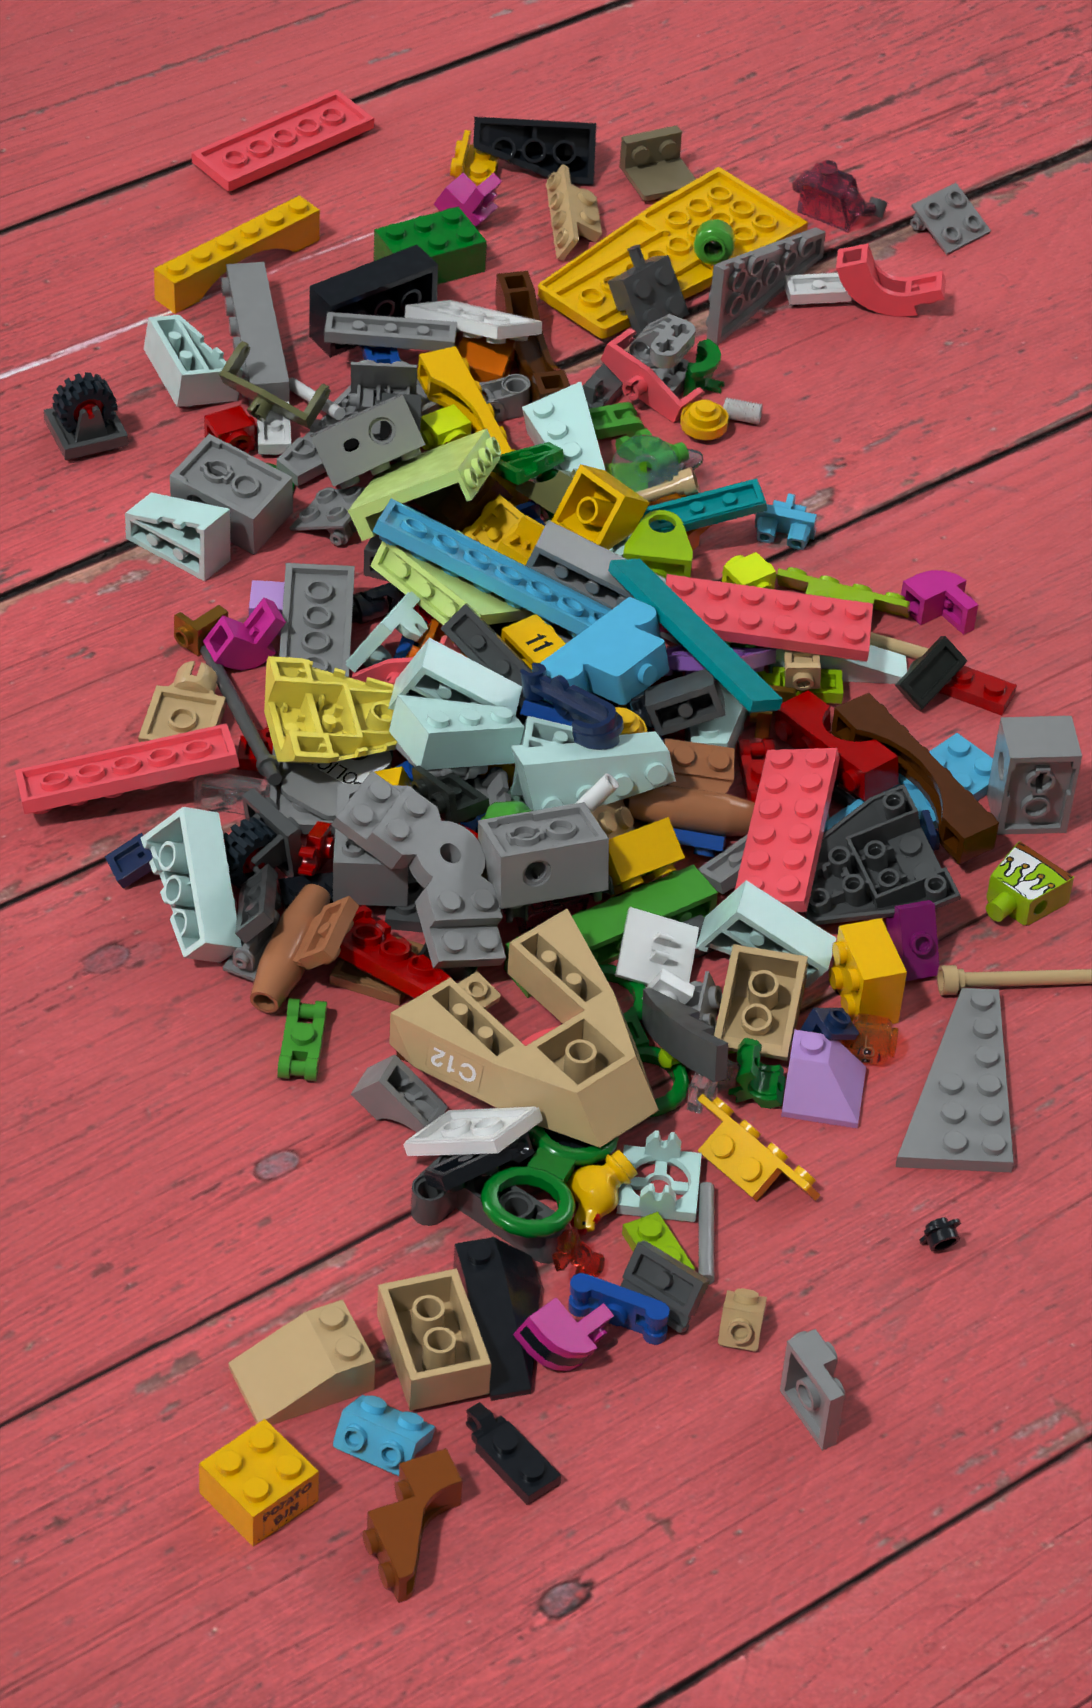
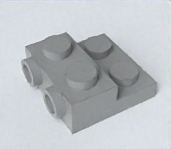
(811, 1386)

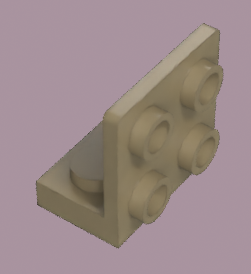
(654, 162)

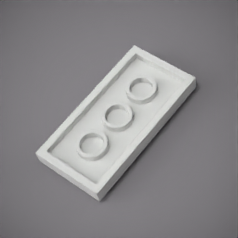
(477, 321)

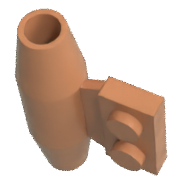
(699, 795)
(303, 939)

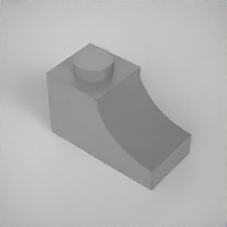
(397, 1094)

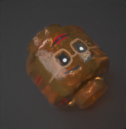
(875, 1040)

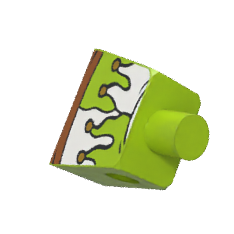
(1027, 887)

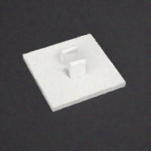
(654, 945)

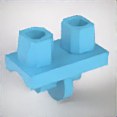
(787, 519)

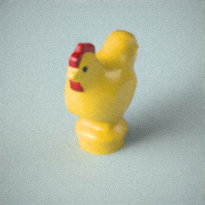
(597, 1189)

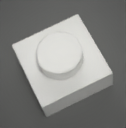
(672, 986)

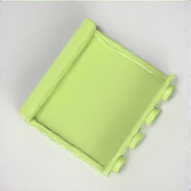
(460, 461)
(439, 592)

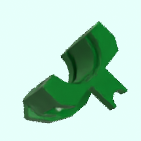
(700, 373)
(757, 1080)

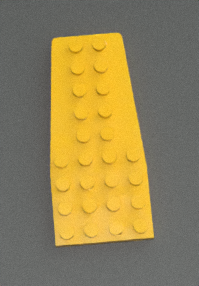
(666, 229)

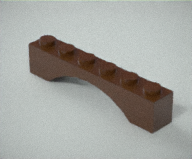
(517, 297)
(962, 821)

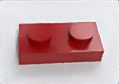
(980, 690)

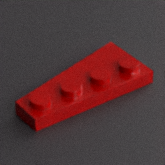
(390, 959)

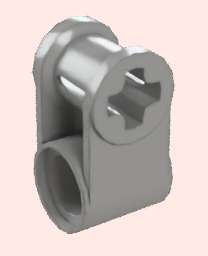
(507, 395)

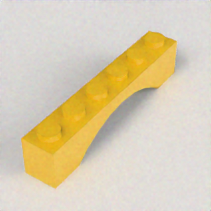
(190, 275)
(448, 382)

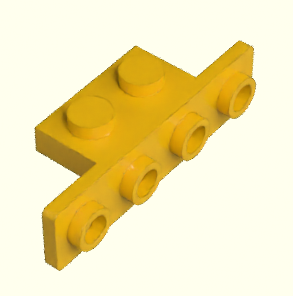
(744, 1159)

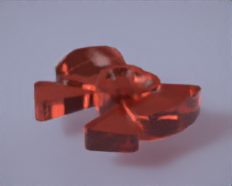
(574, 1251)

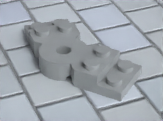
(458, 904)

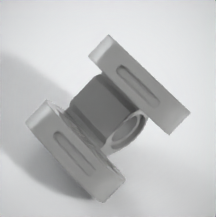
(662, 349)

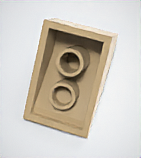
(762, 999)
(305, 1365)

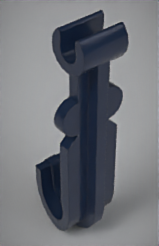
(595, 720)

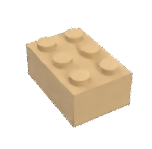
(433, 1339)

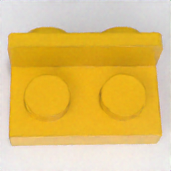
(472, 162)
(495, 524)

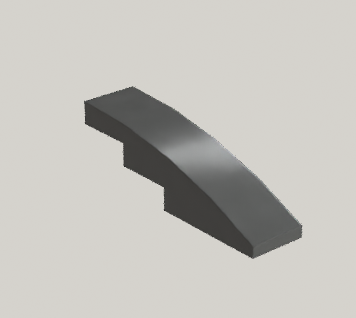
(684, 1035)

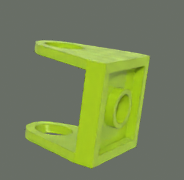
(661, 551)

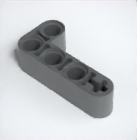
(433, 1205)

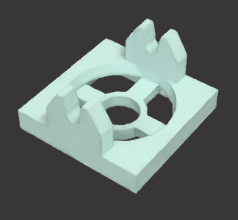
(402, 618)
(662, 1154)

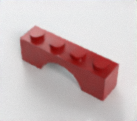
(863, 766)

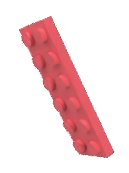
(282, 140)
(778, 617)
(126, 769)
(789, 823)

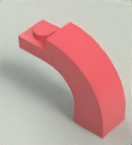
(883, 291)

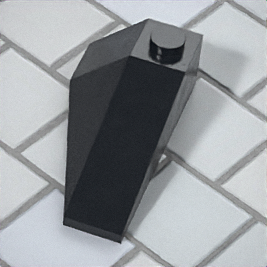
(540, 145)

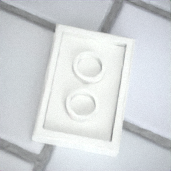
(473, 1131)

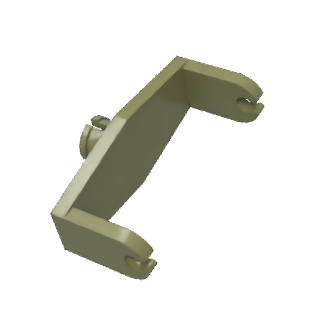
(263, 400)

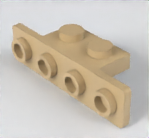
(571, 212)

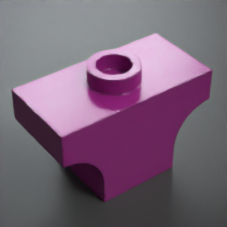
(915, 938)

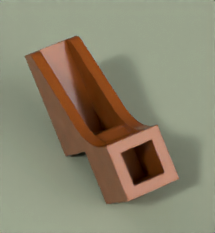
(395, 1531)

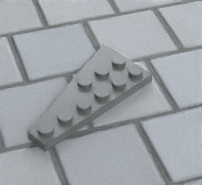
(755, 278)

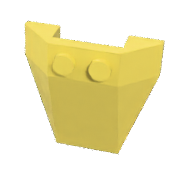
(324, 714)

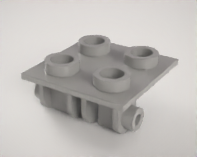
(949, 218)
(373, 379)
(330, 512)

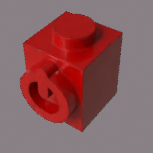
(232, 427)

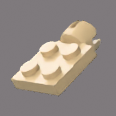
(184, 705)

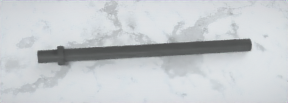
(266, 763)

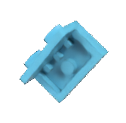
(381, 1433)

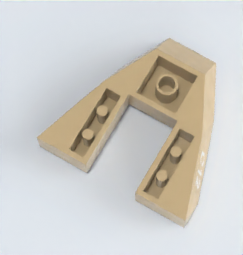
(579, 1074)

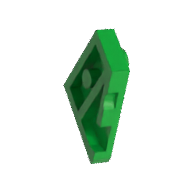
(528, 462)

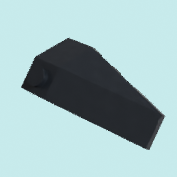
(502, 1295)

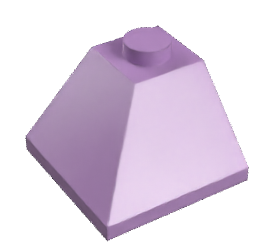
(823, 1081)

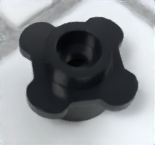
(941, 1234)

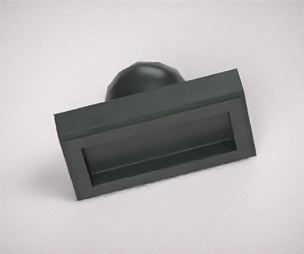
(931, 672)

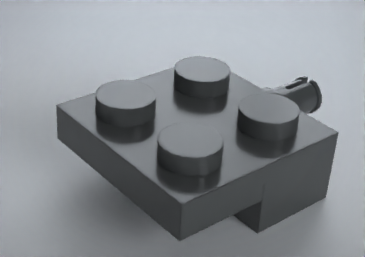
(648, 290)

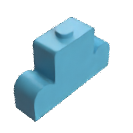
(615, 654)

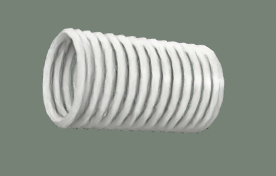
(739, 413)

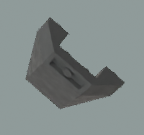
(877, 862)

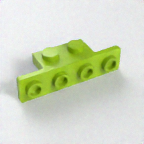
(830, 587)

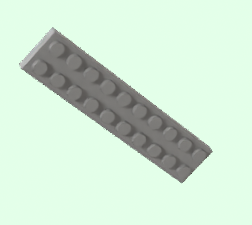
(319, 630)

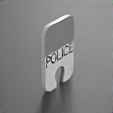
(317, 784)

